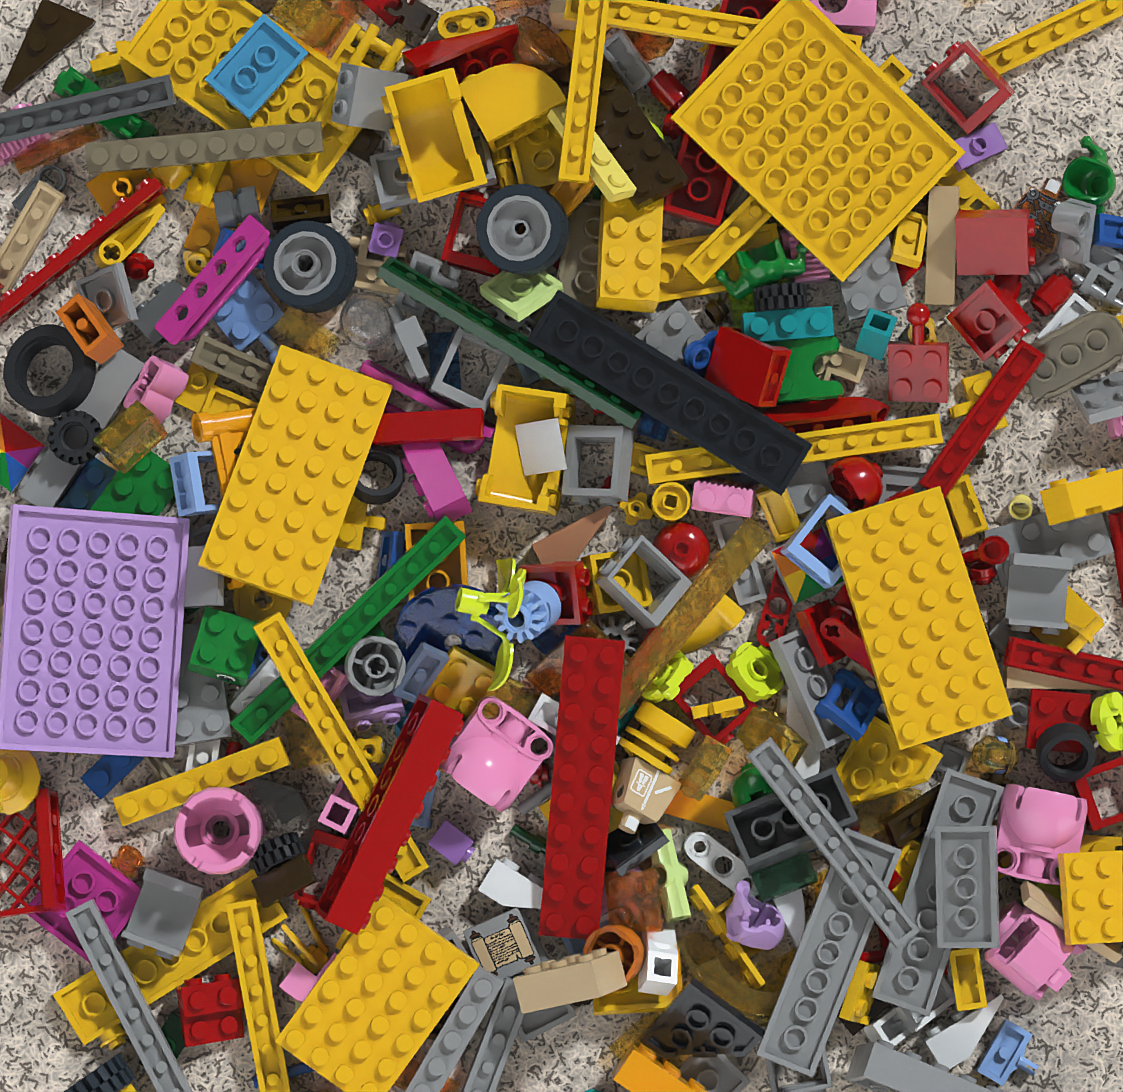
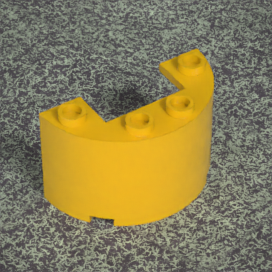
(433, 136)

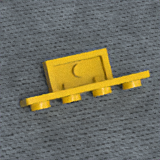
(717, 926)

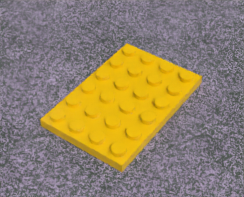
(377, 1001)

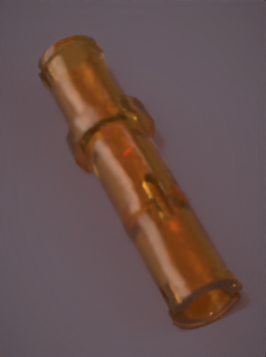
(45, 153)

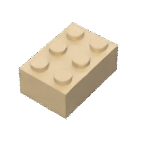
(569, 980)

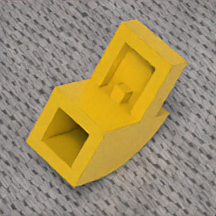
(109, 63)

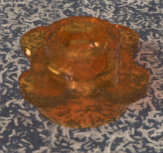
(128, 853)

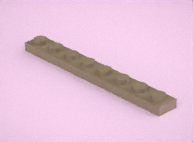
(204, 147)

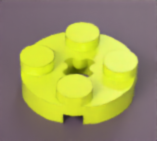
(742, 671)
(668, 680)
(1108, 717)

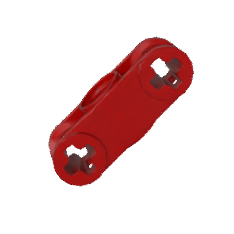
(846, 634)

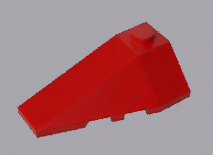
(466, 53)

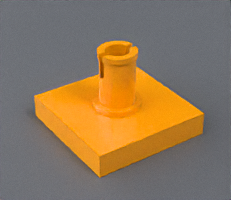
(112, 186)

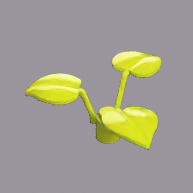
(478, 603)

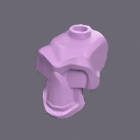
(753, 922)

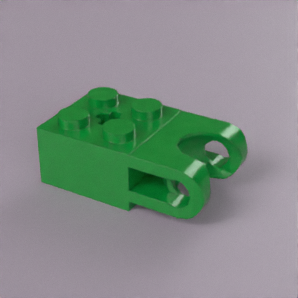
(800, 381)

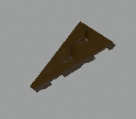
(49, 33)

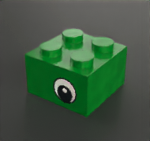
(224, 647)

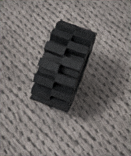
(780, 297)
(57, 437)
(276, 852)

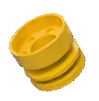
(656, 737)

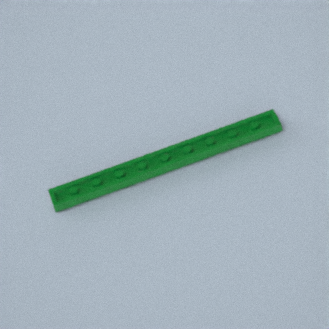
(354, 623)

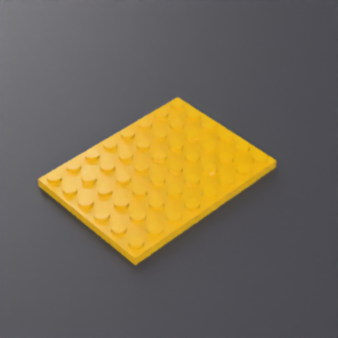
(817, 135)

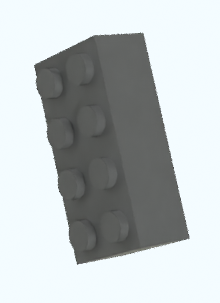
(770, 833)

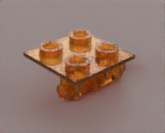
(634, 900)

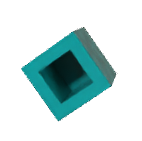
(876, 334)

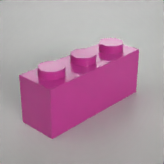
(435, 480)

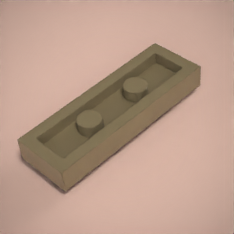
(231, 363)

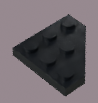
(701, 1026)

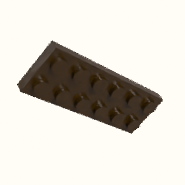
(630, 138)

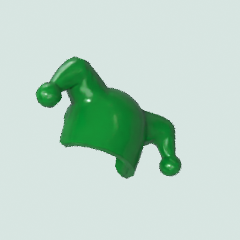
(1090, 178)
(763, 267)

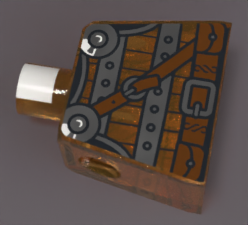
(1041, 208)

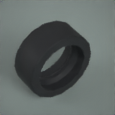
(384, 495)
(1073, 770)

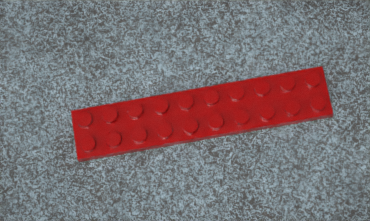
(581, 787)

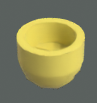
(1021, 511)

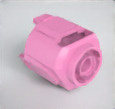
(1038, 955)

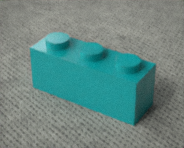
(788, 324)

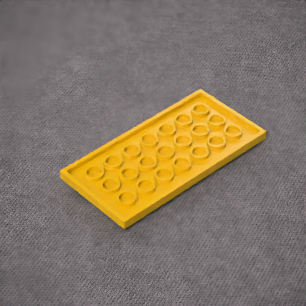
(192, 39)
(295, 476)
(919, 618)

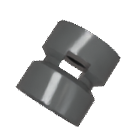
(235, 208)

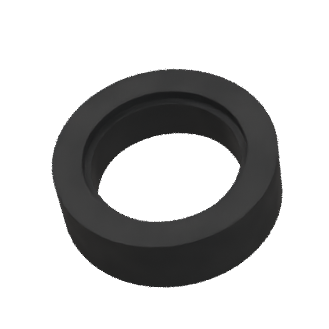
(22, 354)

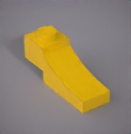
(967, 978)

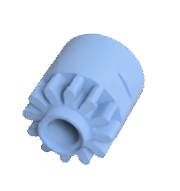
(537, 612)

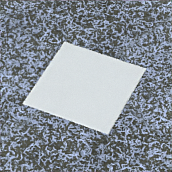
(541, 447)

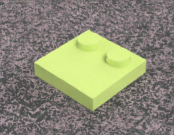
(520, 294)

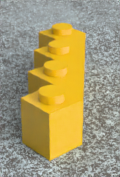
(1083, 497)

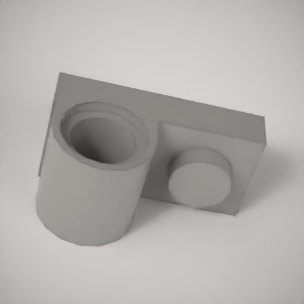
(1076, 224)

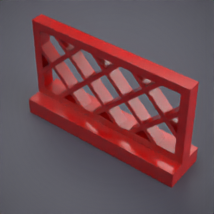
(49, 858)

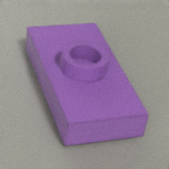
(980, 146)

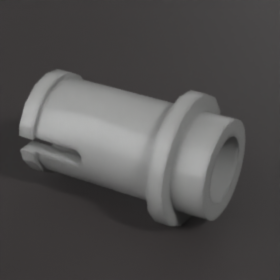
(1043, 270)

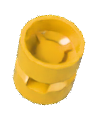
(670, 502)

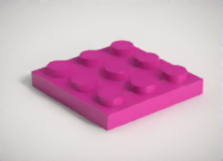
(88, 878)

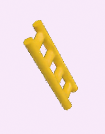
(368, 40)

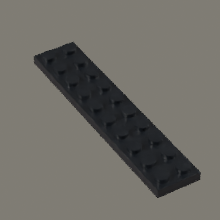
(670, 392)

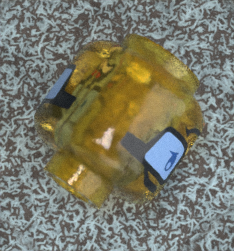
(995, 755)

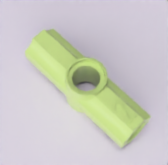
(671, 881)

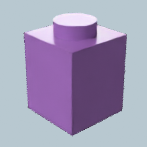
(452, 843)

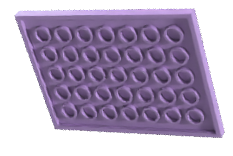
(92, 631)

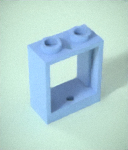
(188, 483)
(801, 556)

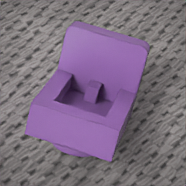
(386, 239)

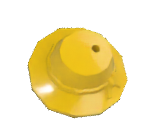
(18, 780)

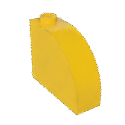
(510, 101)

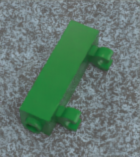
(124, 127)

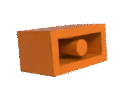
(89, 329)

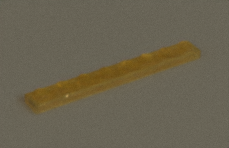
(690, 611)

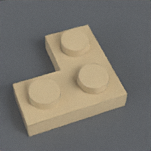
(843, 364)

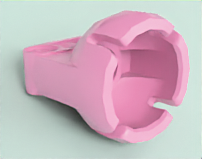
(495, 754)
(1036, 828)
(196, 835)

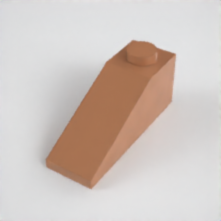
(571, 540)

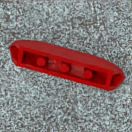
(828, 413)

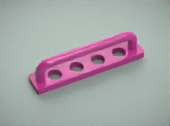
(219, 286)
(419, 393)

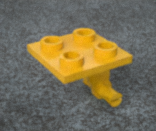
(1082, 625)

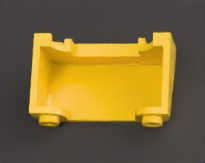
(505, 479)

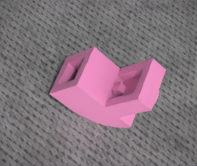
(339, 810)
(301, 981)

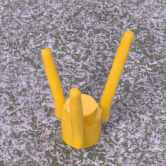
(311, 957)

